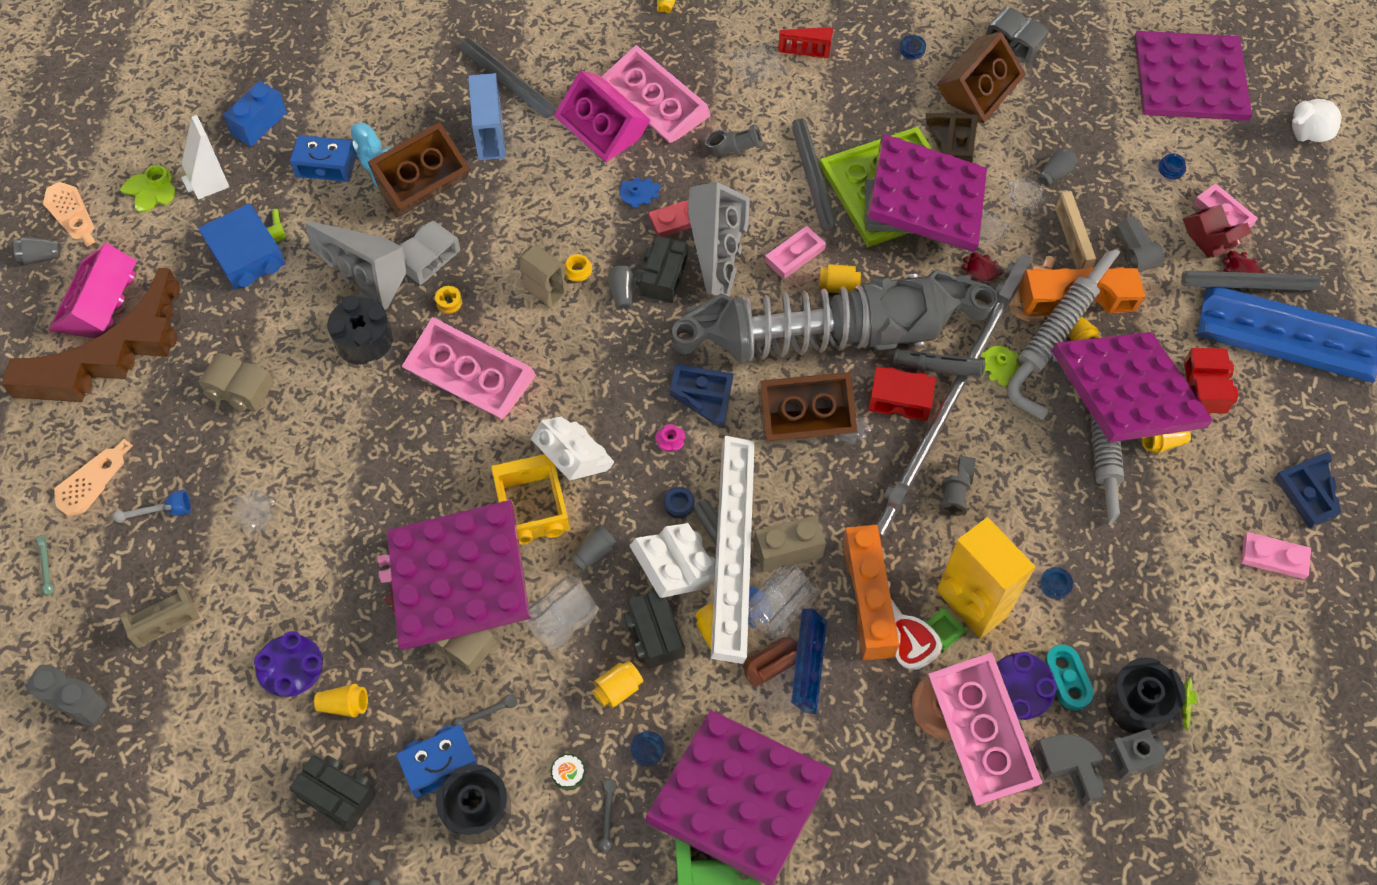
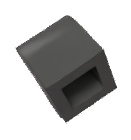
(1075, 757)

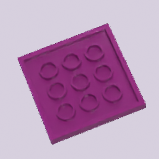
(1192, 75)
(928, 193)
(1131, 386)
(457, 575)
(739, 797)

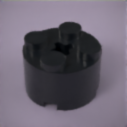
(360, 330)
(1145, 696)
(457, 795)

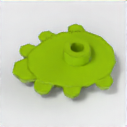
(1001, 364)
(1191, 698)

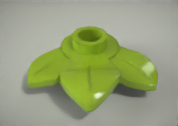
(149, 190)

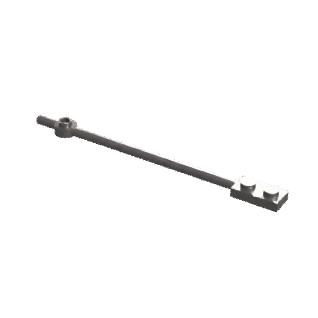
(897, 494)

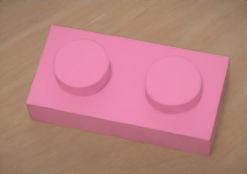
(1233, 209)
(795, 252)
(1276, 555)

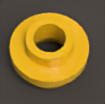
(574, 261)

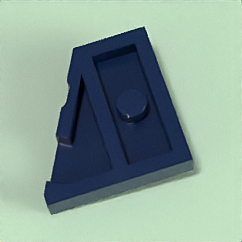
(703, 391)
(1311, 489)

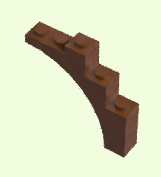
(111, 355)

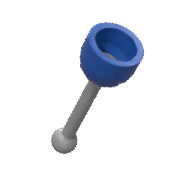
(175, 503)

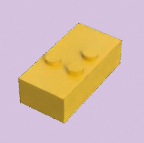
(984, 577)

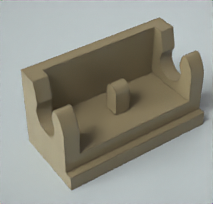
(160, 618)

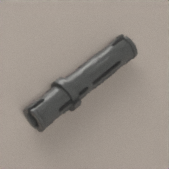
(947, 364)

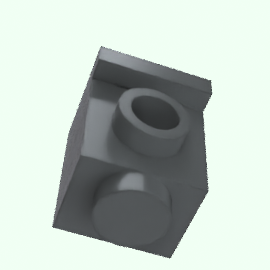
(1127, 758)

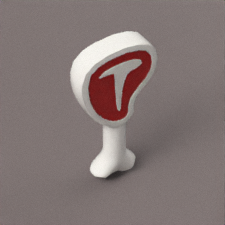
(917, 641)

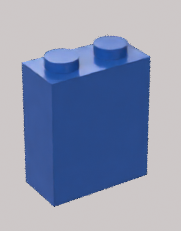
(242, 246)

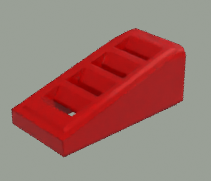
(815, 41)

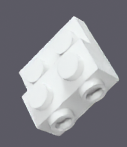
(571, 448)
(675, 560)

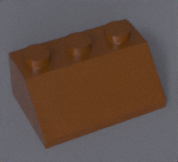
(982, 76)
(418, 169)
(807, 406)

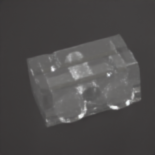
(780, 602)

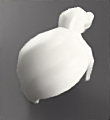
(1316, 120)

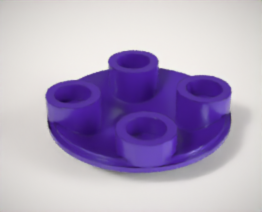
(288, 665)
(1028, 684)

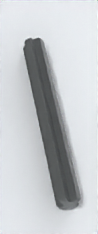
(508, 78)
(813, 174)
(1250, 280)

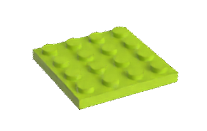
(847, 177)

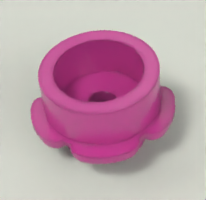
(670, 445)

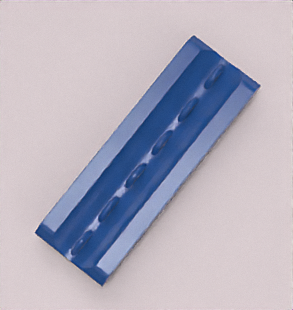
(1289, 333)

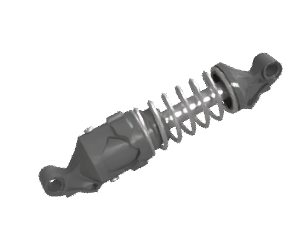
(870, 316)

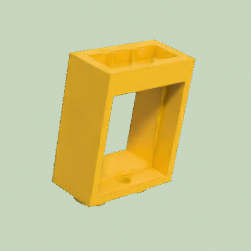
(528, 471)

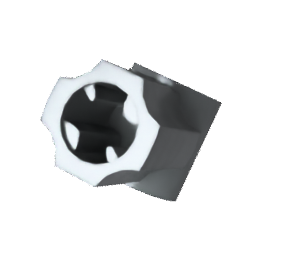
(1139, 248)

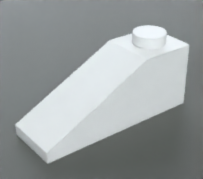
(200, 163)

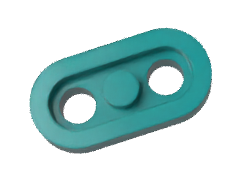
(1070, 678)

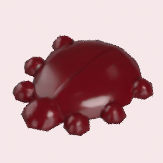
(1240, 263)
(981, 267)

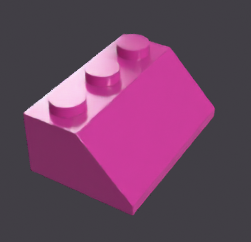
(601, 116)
(94, 293)

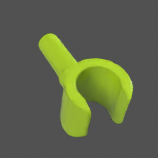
(276, 229)

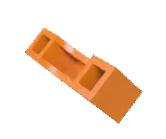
(1043, 289)
(873, 601)

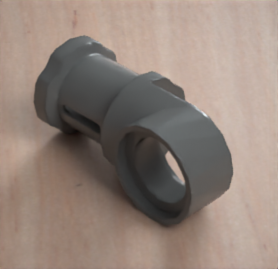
(733, 141)
(957, 486)

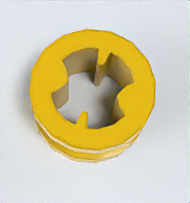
(455, 295)

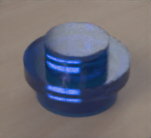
(1172, 166)

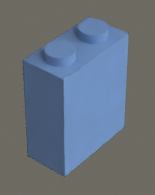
(486, 116)

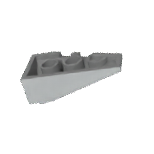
(717, 222)
(362, 258)

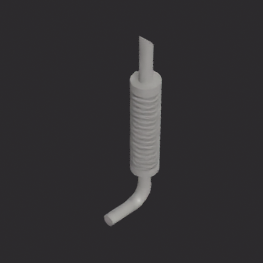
(1055, 330)
(1107, 467)

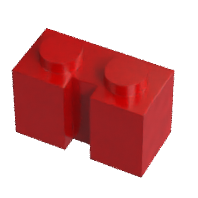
(1208, 377)
(902, 393)

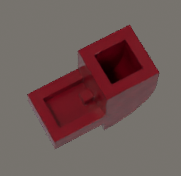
(1212, 231)

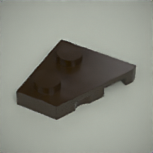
(954, 133)

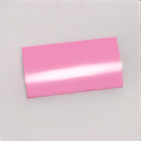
(657, 94)
(468, 368)
(984, 729)

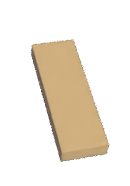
(1075, 231)

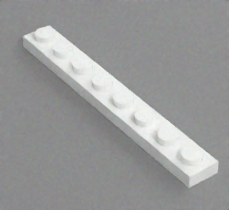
(733, 551)

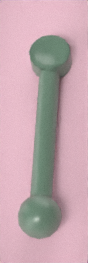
(47, 588)

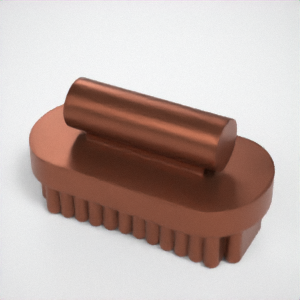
(771, 661)

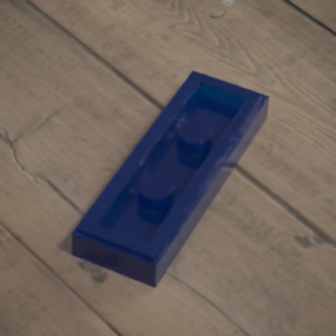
(809, 661)

